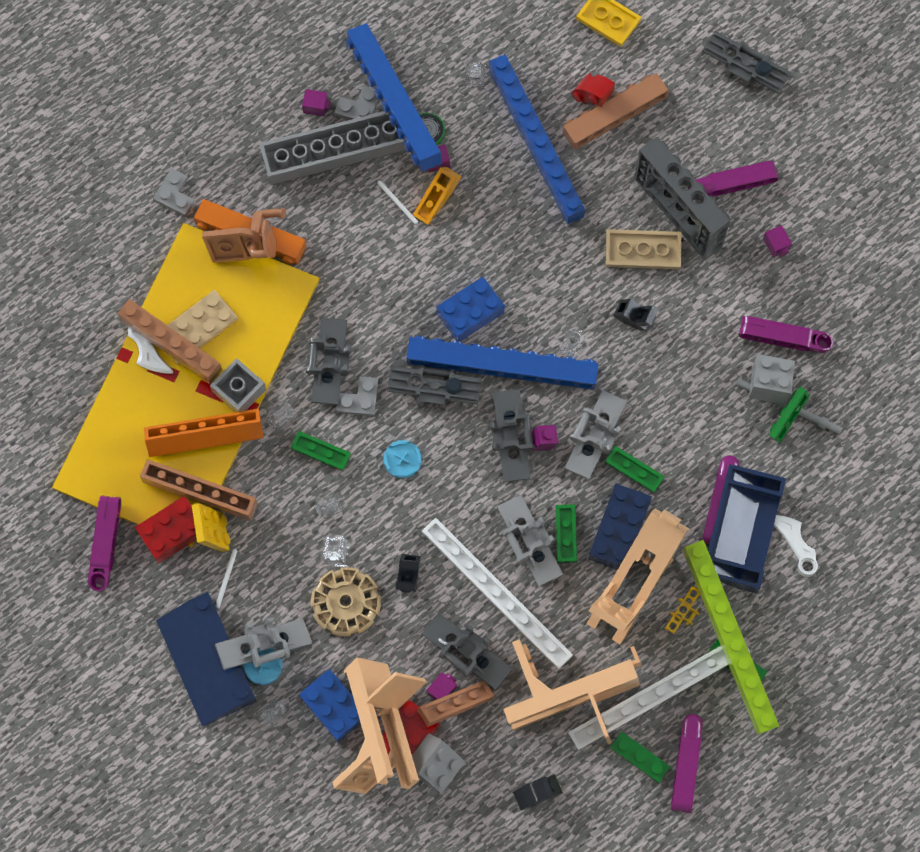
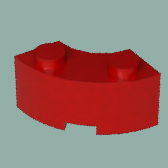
(593, 89)

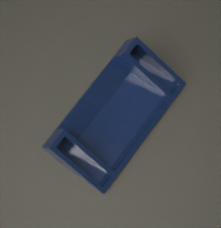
(745, 526)
(191, 639)

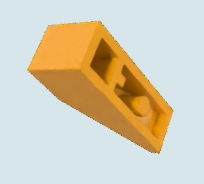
(437, 194)

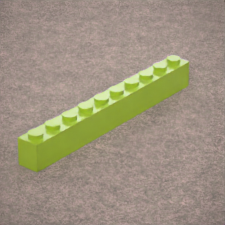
(730, 637)

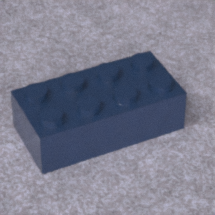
(619, 526)

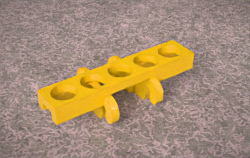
(689, 608)

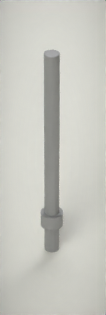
(822, 422)

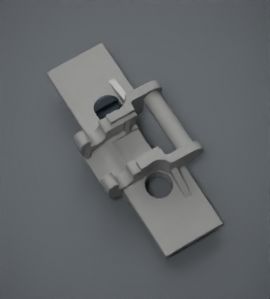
(601, 438)
(539, 556)
(263, 637)

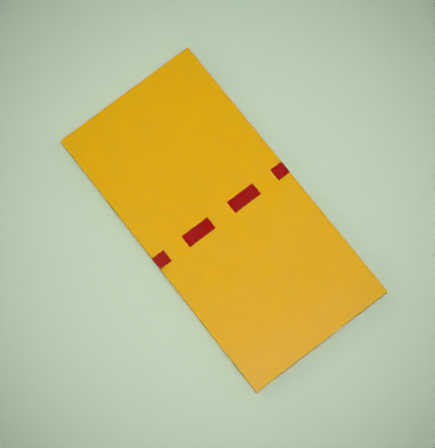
(112, 444)

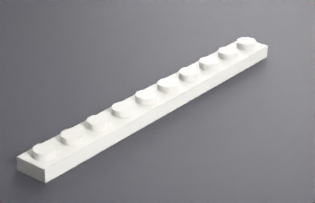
(497, 594)
(650, 697)

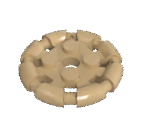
(349, 612)

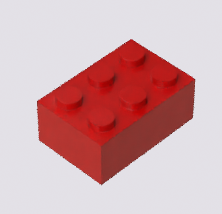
(169, 530)
(413, 725)

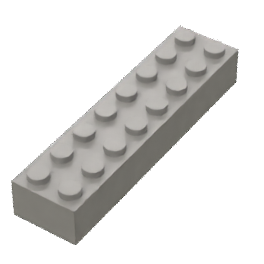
(330, 147)

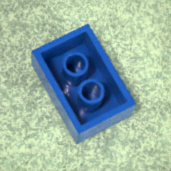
(470, 309)
(332, 705)

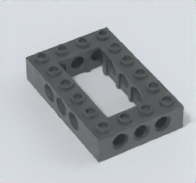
(653, 176)

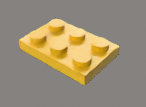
(609, 19)
(211, 527)

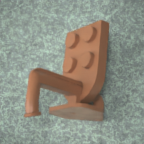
(244, 243)

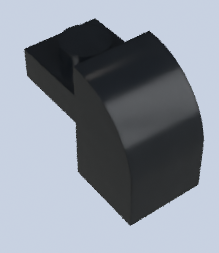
(634, 314)
(408, 573)
(537, 792)

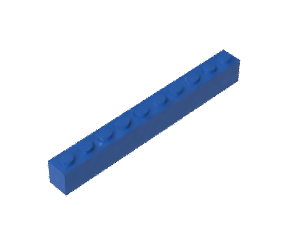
(394, 98)
(536, 139)
(502, 363)

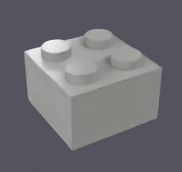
(772, 379)
(238, 386)
(436, 763)

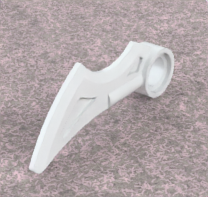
(148, 355)
(791, 532)

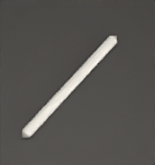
(399, 204)
(226, 578)

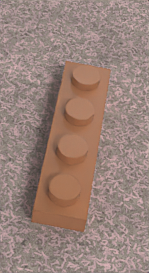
(455, 703)

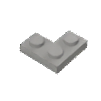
(354, 109)
(170, 195)
(362, 403)

